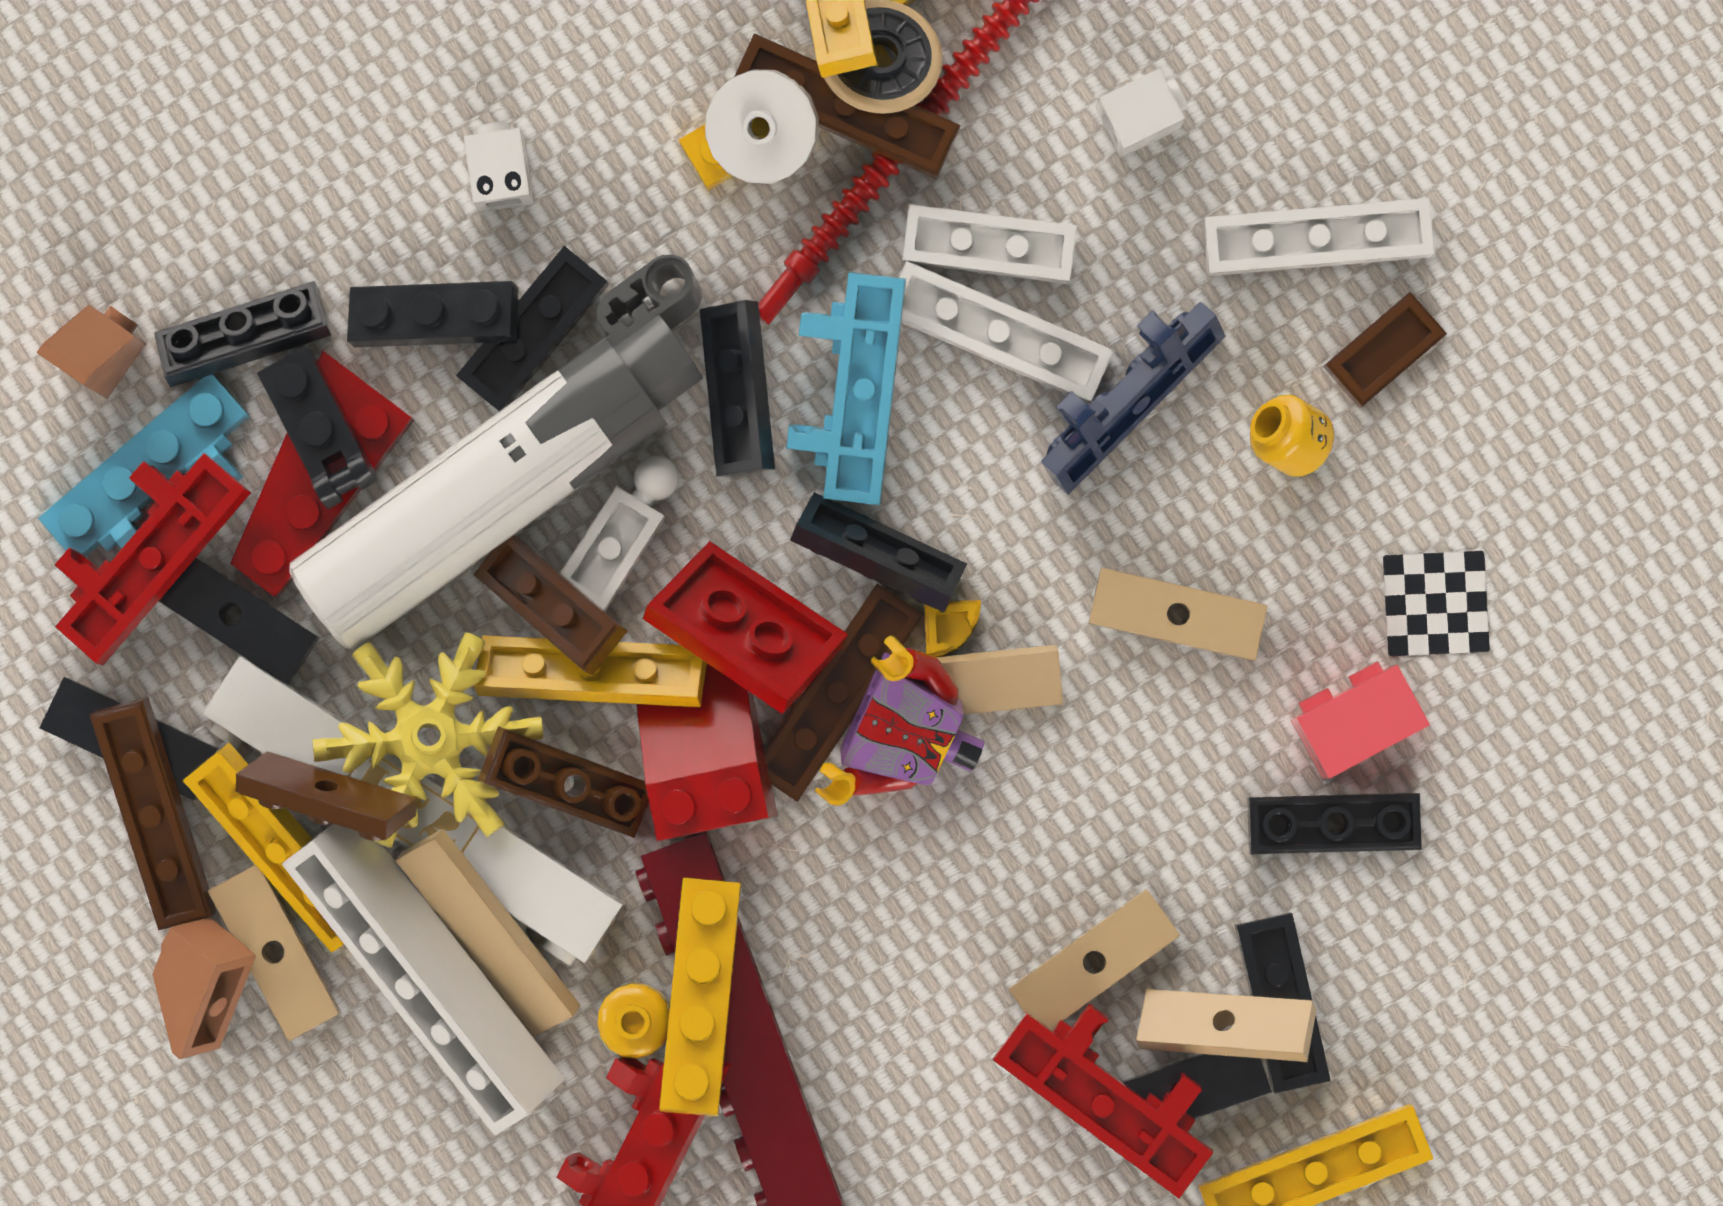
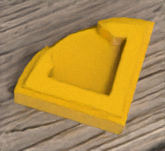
(950, 629)

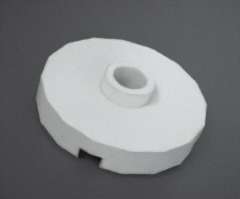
(785, 108)

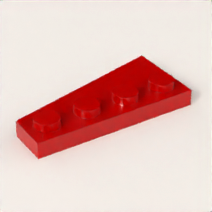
(288, 510)

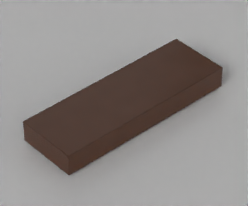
(551, 603)

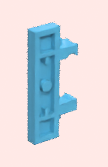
(857, 434)
(109, 504)

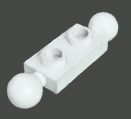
(621, 532)

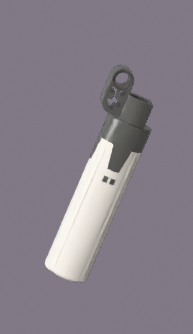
(508, 465)

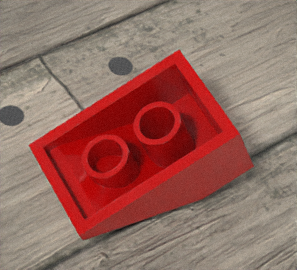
(705, 761)

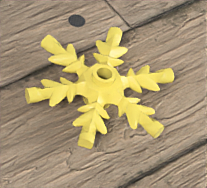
(403, 741)

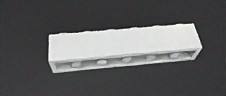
(425, 975)

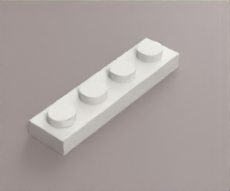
(1318, 237)
(1002, 333)

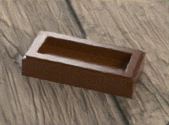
(1384, 350)

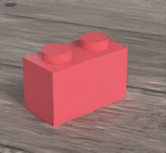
(1358, 720)

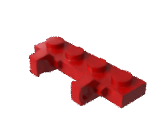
(123, 591)
(1141, 1130)
(649, 1152)

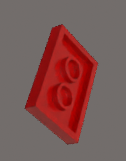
(745, 626)

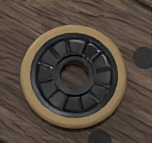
(912, 73)

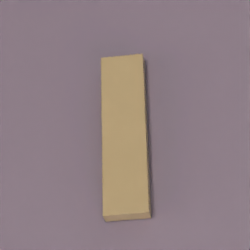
(488, 932)

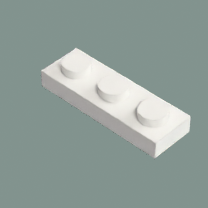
(989, 244)

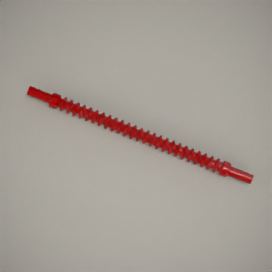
(802, 265)

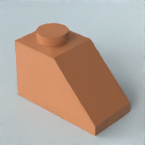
(94, 348)
(200, 984)

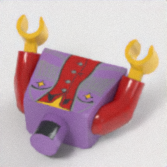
(901, 729)

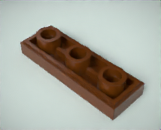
(540, 772)
(326, 796)

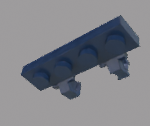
(1151, 376)

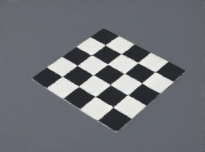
(1436, 603)

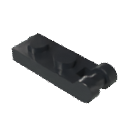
(317, 425)

